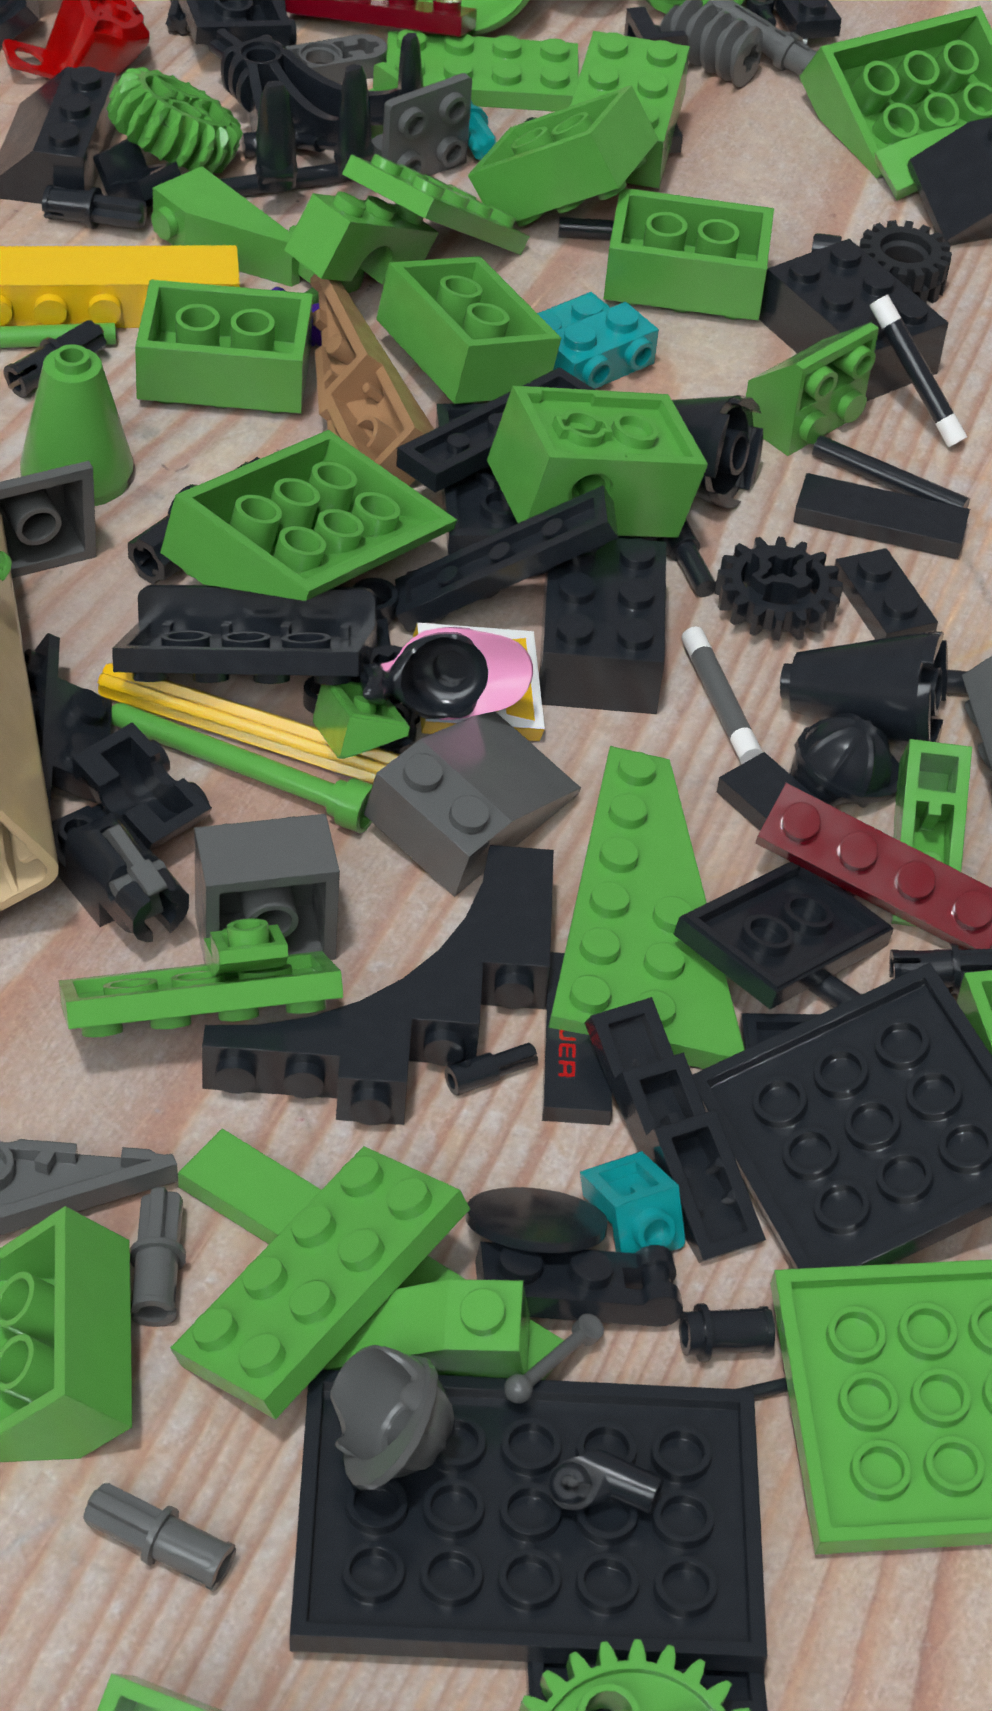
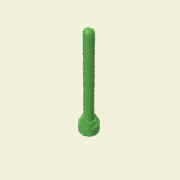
(342, 800)

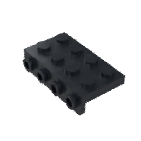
(248, 633)

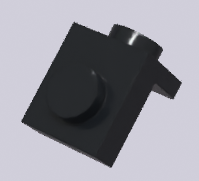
(127, 173)

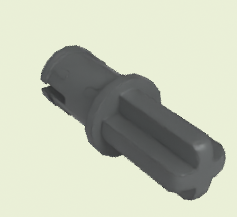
(157, 1258)
(159, 1535)

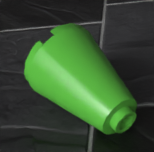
(77, 423)

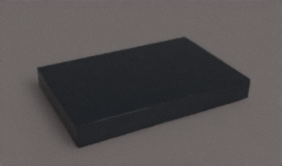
(783, 933)

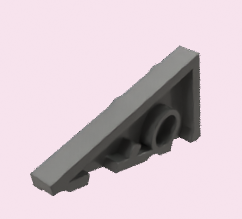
(48, 1175)

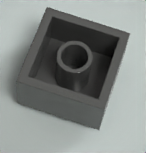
(271, 873)

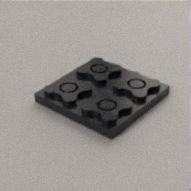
(863, 1125)

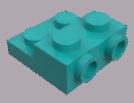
(601, 340)

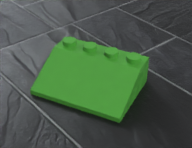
(903, 81)
(298, 521)

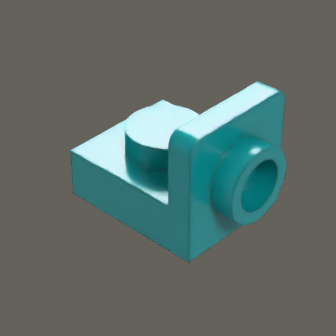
(637, 1202)

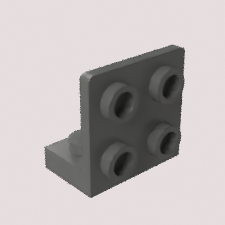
(428, 126)

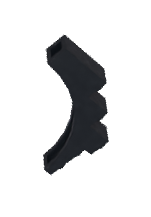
(426, 1017)

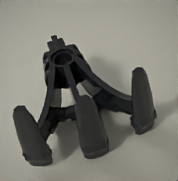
(302, 109)

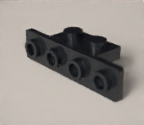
(65, 718)

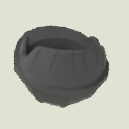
(389, 1415)

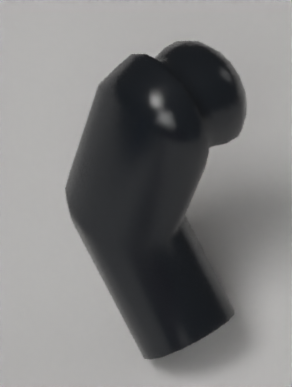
(602, 1477)

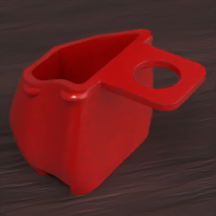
(89, 34)

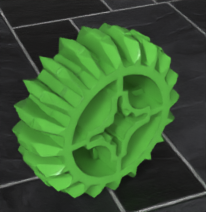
(174, 120)

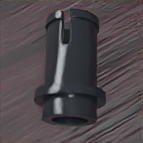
(726, 1331)

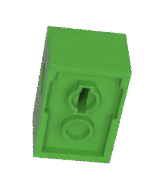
(575, 440)

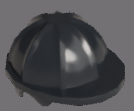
(845, 761)

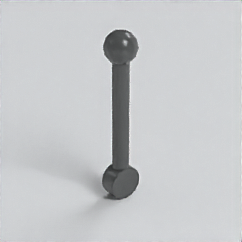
(585, 1331)

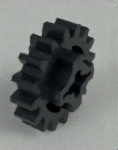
(778, 588)

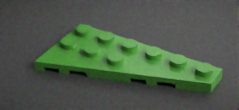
(625, 913)

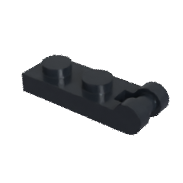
(595, 1282)

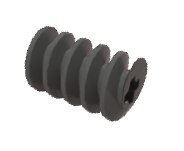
(717, 40)

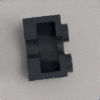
(132, 779)

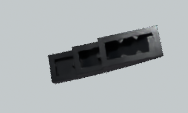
(674, 1128)

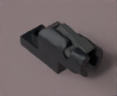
(116, 874)

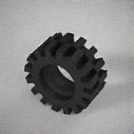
(911, 256)

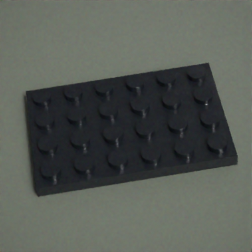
(494, 1570)

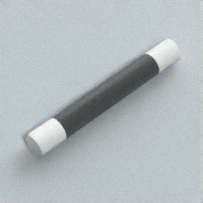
(721, 694)

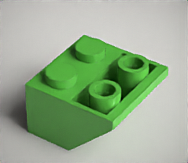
(814, 389)

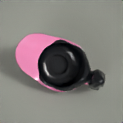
(452, 674)

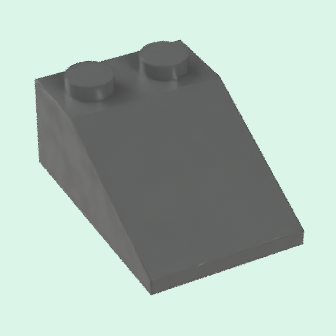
(466, 792)

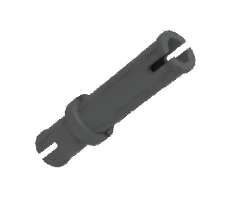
(784, 49)

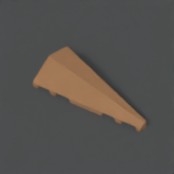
(359, 384)

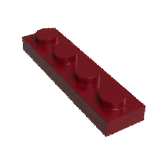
(437, 17)
(879, 869)

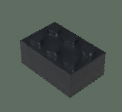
(832, 294)
(605, 628)

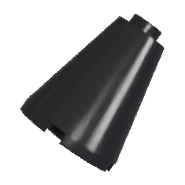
(727, 441)
(882, 680)

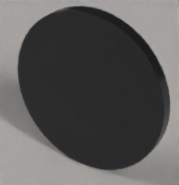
(536, 1220)

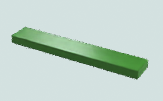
(267, 1198)

